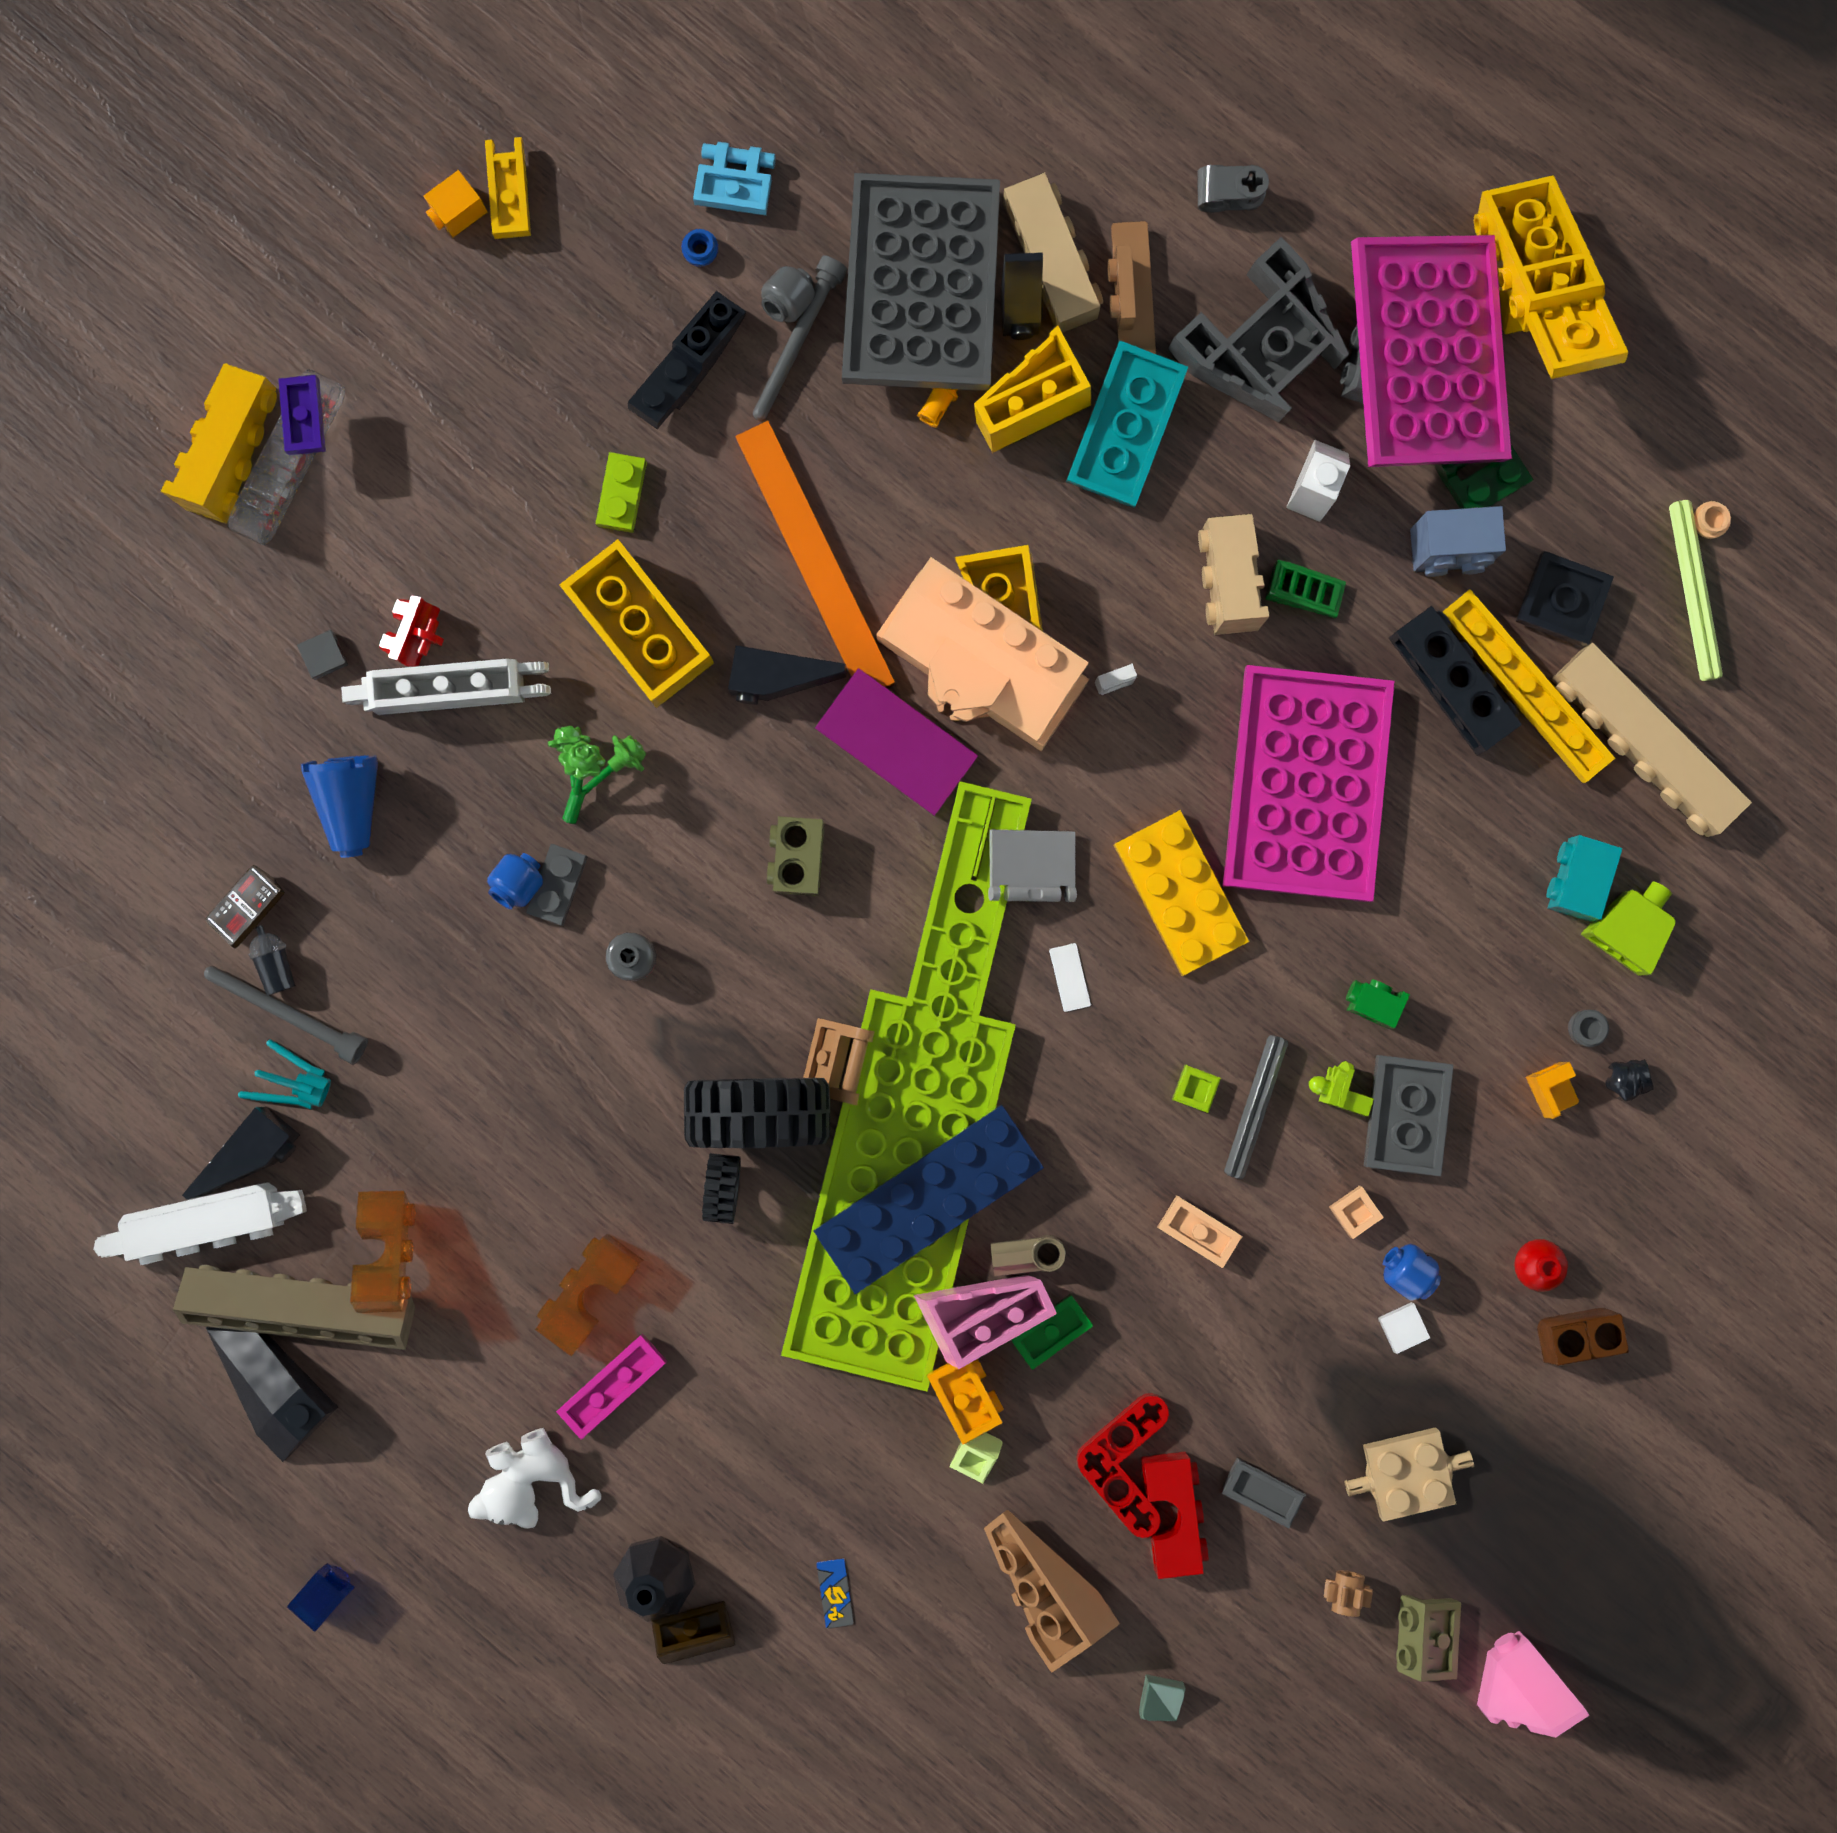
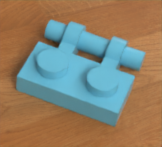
(733, 188)

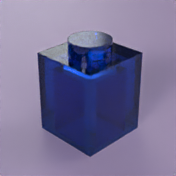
(321, 1596)

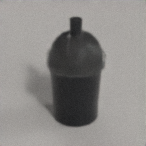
(271, 962)

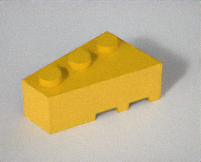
(1034, 394)

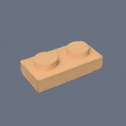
(1199, 1231)

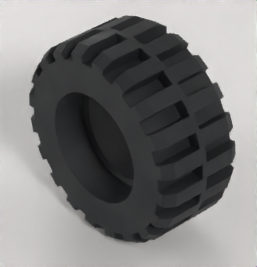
(756, 1112)

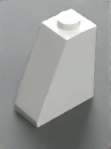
(1319, 481)

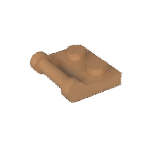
(829, 1056)

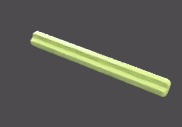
(1695, 590)

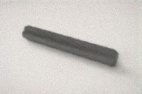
(1256, 1107)

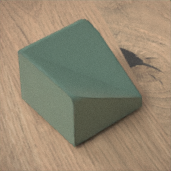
(1161, 1699)

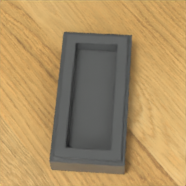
(1263, 1492)

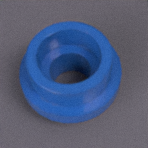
(697, 237)

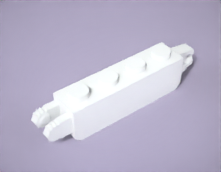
(446, 686)
(200, 1221)

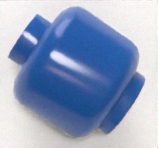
(515, 880)
(1411, 1272)

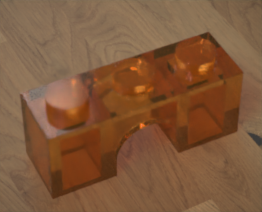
(384, 1282)
(566, 1319)

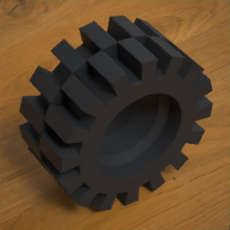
(721, 1188)

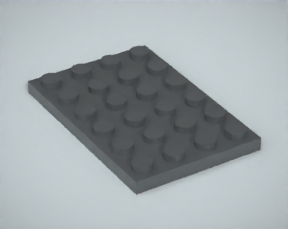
(921, 282)

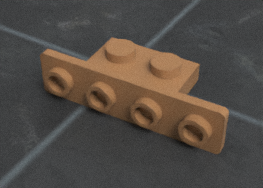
(1132, 283)

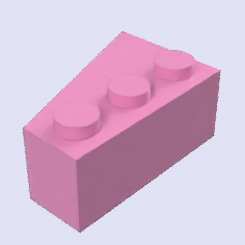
(983, 1315)

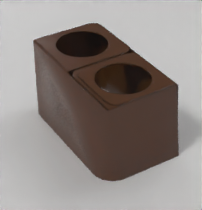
(1551, 1328)

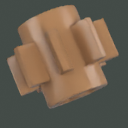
(1348, 1593)

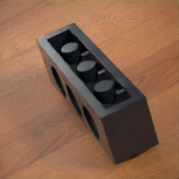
(1456, 702)

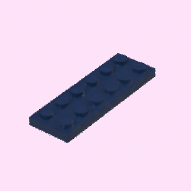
(928, 1199)

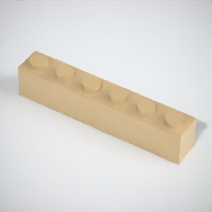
(1650, 741)

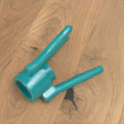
(309, 1088)

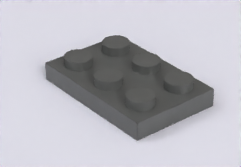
(1408, 1115)

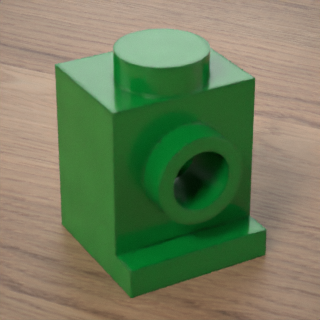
(1376, 1003)

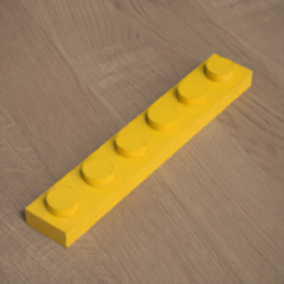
(1528, 687)

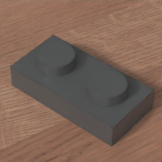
(560, 880)

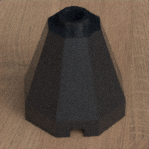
(654, 1578)

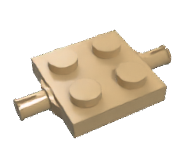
(1409, 1474)

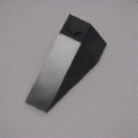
(273, 1389)

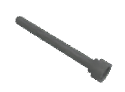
(829, 275)
(348, 1045)

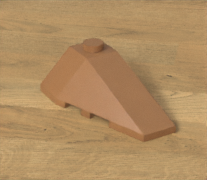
(1058, 1602)

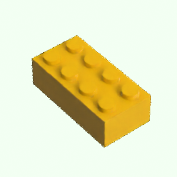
(637, 623)

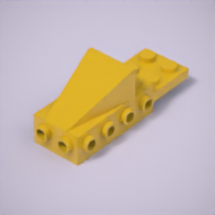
(1549, 278)

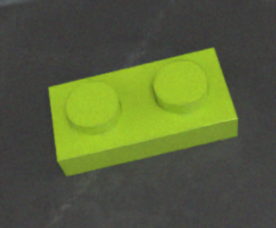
(621, 492)

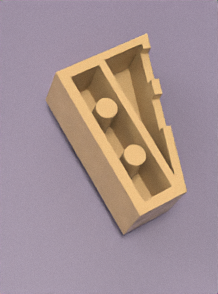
(1232, 575)

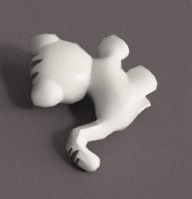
(510, 1496)

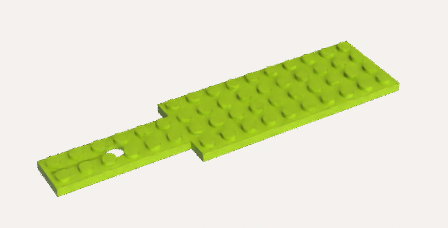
(919, 1085)

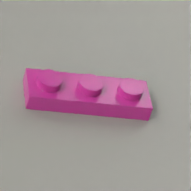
(611, 1386)

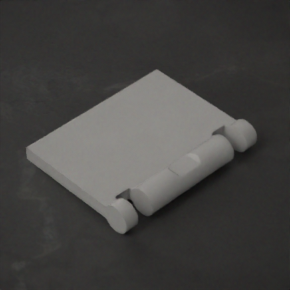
(1032, 865)

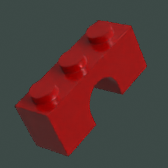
(1177, 1549)

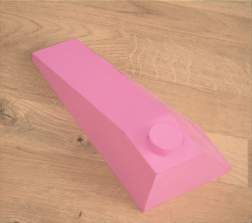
(1526, 1690)

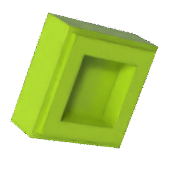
(1196, 1088)

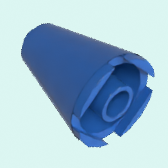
(344, 800)

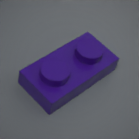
(302, 415)

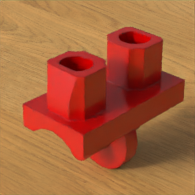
(415, 632)

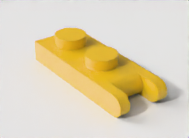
(508, 191)

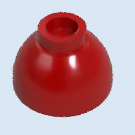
(1541, 1265)

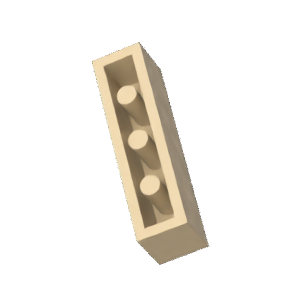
(1042, 228)

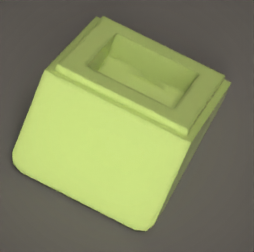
(977, 1456)

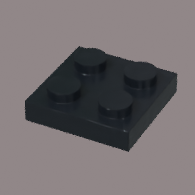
(1564, 599)

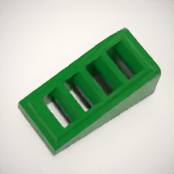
(1303, 602)

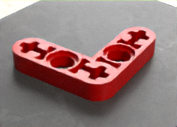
(1115, 1454)

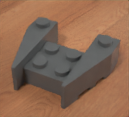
(1272, 343)

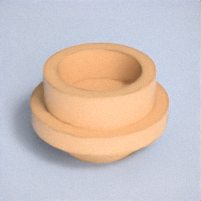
(1712, 519)

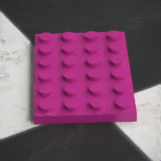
(1431, 350)
(1308, 783)

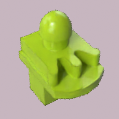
(1335, 1090)

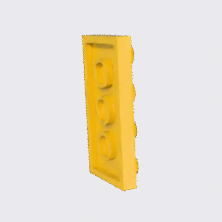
(1181, 893)

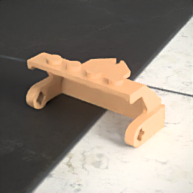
(983, 656)

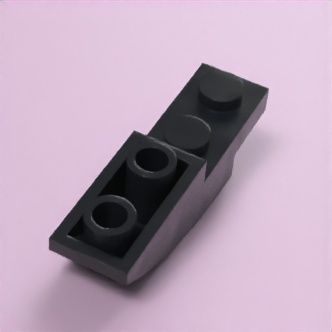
(689, 360)

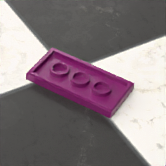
(896, 742)

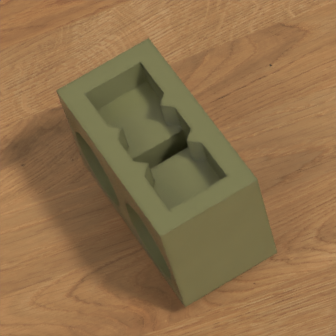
(807, 856)

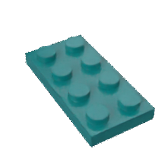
(1127, 424)

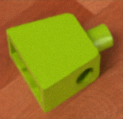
(1634, 928)

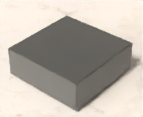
(322, 654)

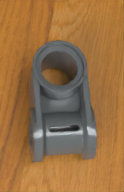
(1225, 187)

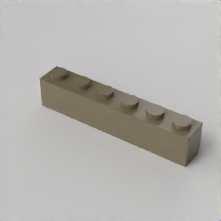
(286, 1308)

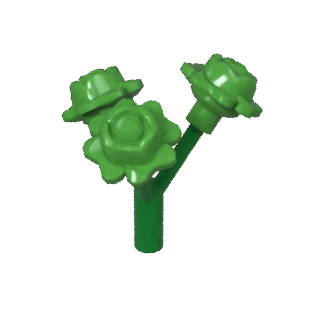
(585, 760)

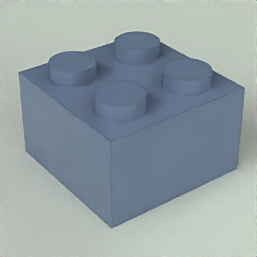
(1457, 540)

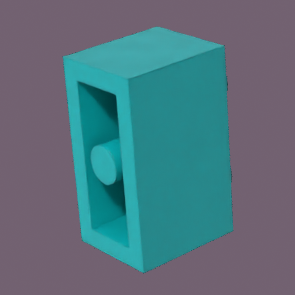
(1583, 878)

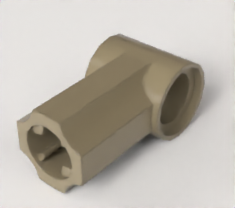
(1023, 1257)

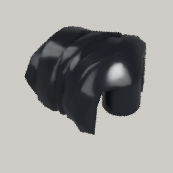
(1629, 1079)

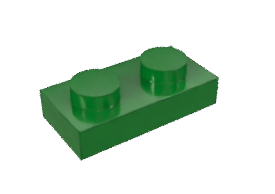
(1054, 1333)

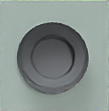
(1588, 1028)

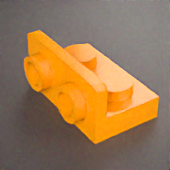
(966, 1400)

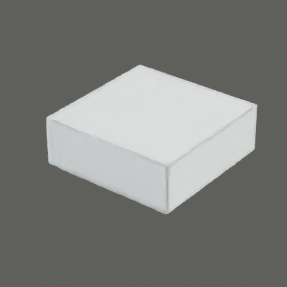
(1116, 679)
(1404, 1328)

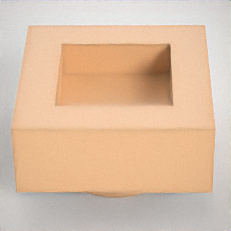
(1356, 1212)

